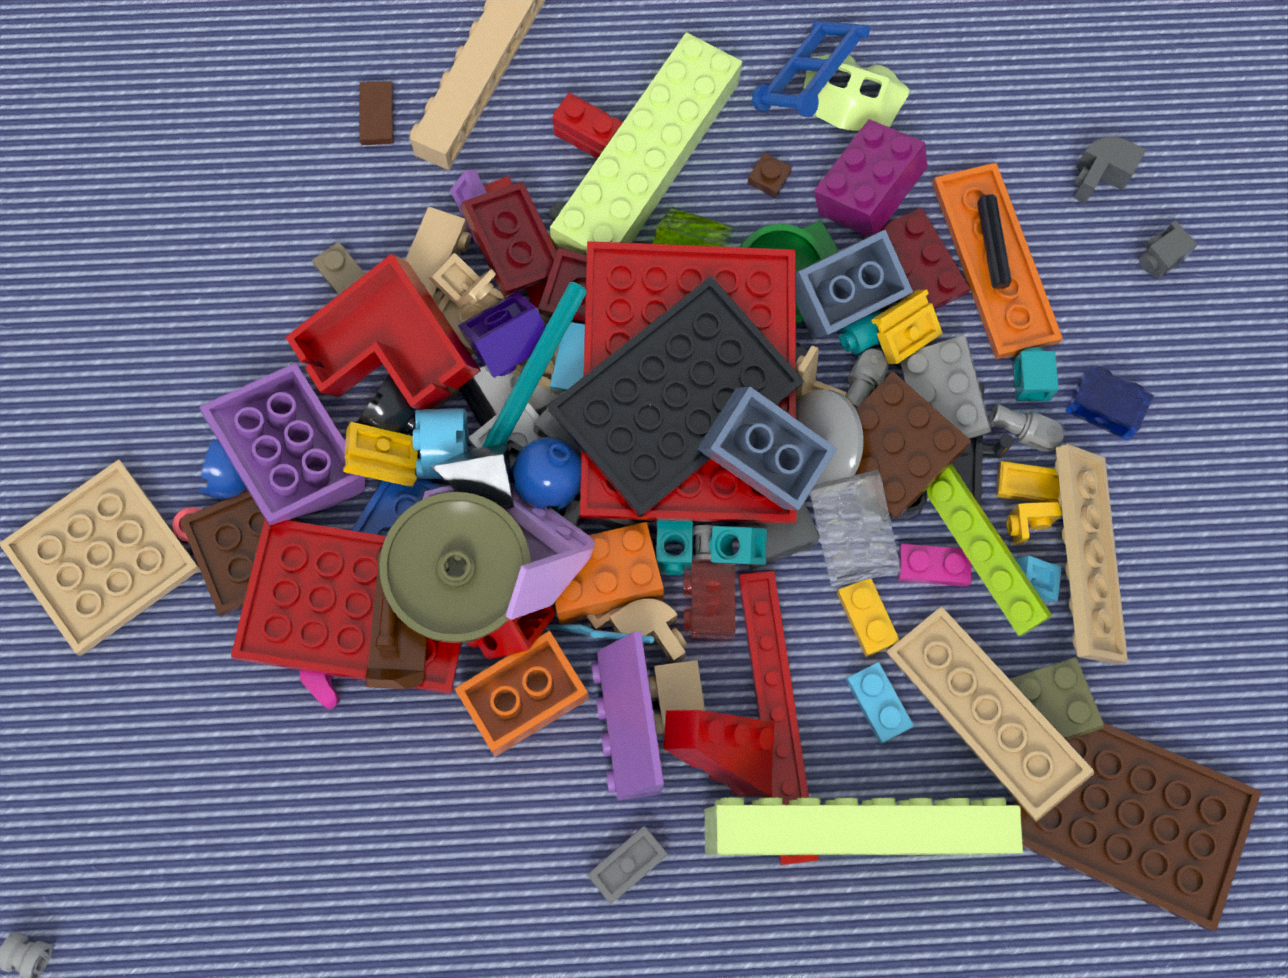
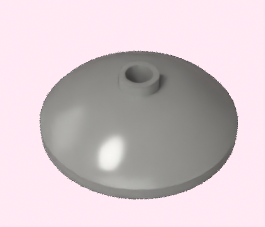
(839, 424)

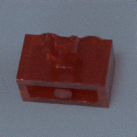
(711, 602)

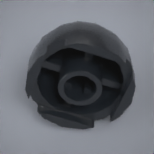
(389, 409)

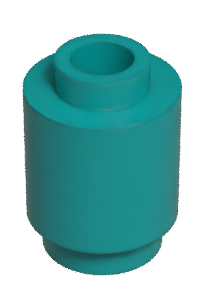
(860, 334)

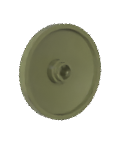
(452, 566)

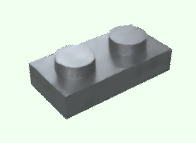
(627, 865)

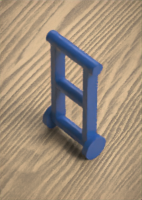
(807, 102)

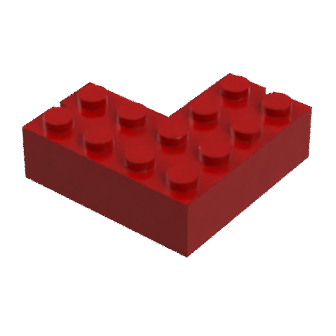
(388, 322)

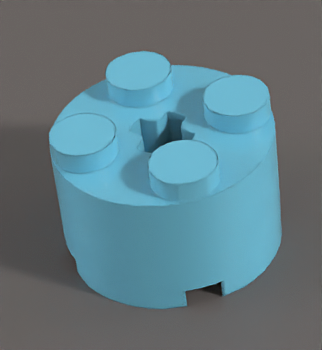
(439, 437)

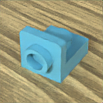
(1043, 577)

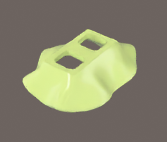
(849, 108)

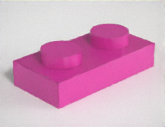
(934, 565)

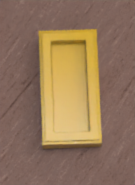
(1027, 483)

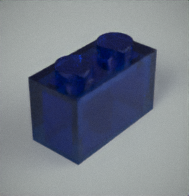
(1109, 402)

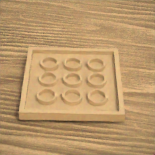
(99, 557)

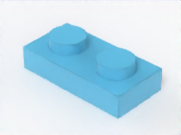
(879, 703)

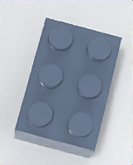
(850, 284)
(767, 448)

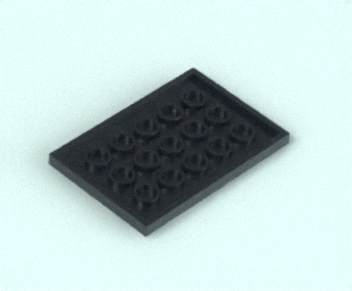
(664, 389)

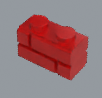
(584, 125)

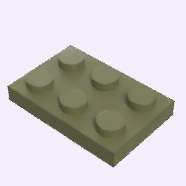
(1062, 698)

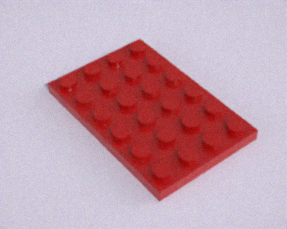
(315, 605)

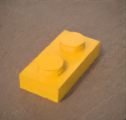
(868, 617)

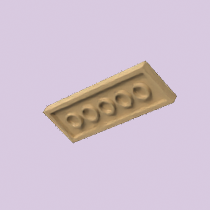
(1090, 556)
(990, 714)

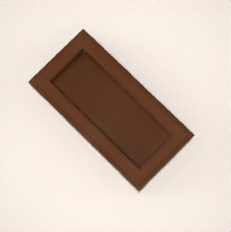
(376, 113)

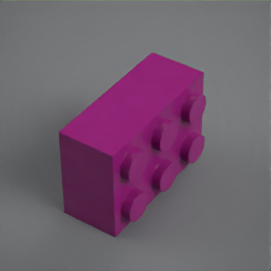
(871, 178)

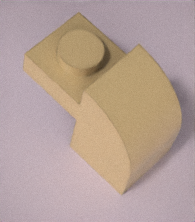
(653, 620)

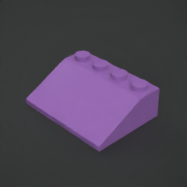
(283, 445)
(629, 719)

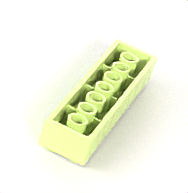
(649, 147)
(863, 829)

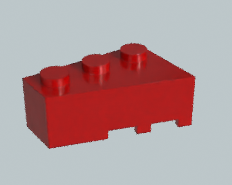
(725, 747)

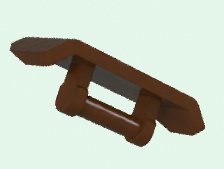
(395, 650)

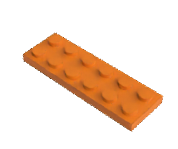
(1014, 315)

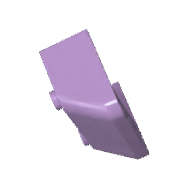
(556, 554)

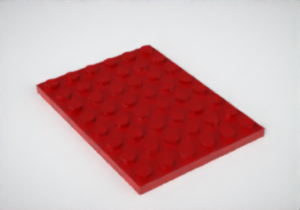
(632, 288)

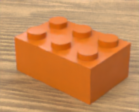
(616, 574)
(522, 694)

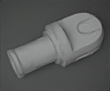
(866, 375)
(1029, 428)

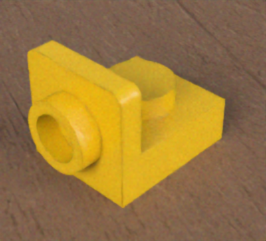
(1036, 515)

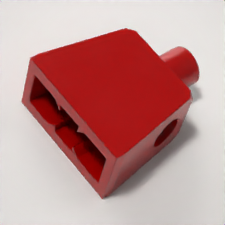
(515, 635)

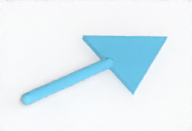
(579, 629)

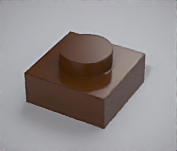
(769, 175)

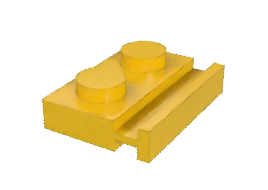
(907, 327)
(380, 454)

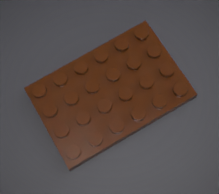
(1149, 826)

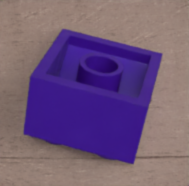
(504, 334)

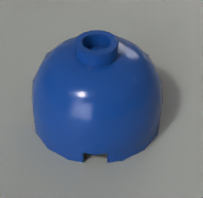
(547, 473)
(221, 475)

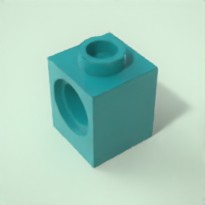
(1035, 375)
(678, 532)
(751, 545)

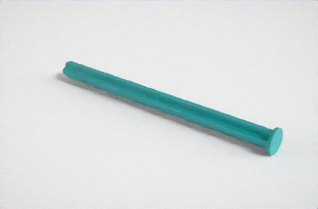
(536, 365)

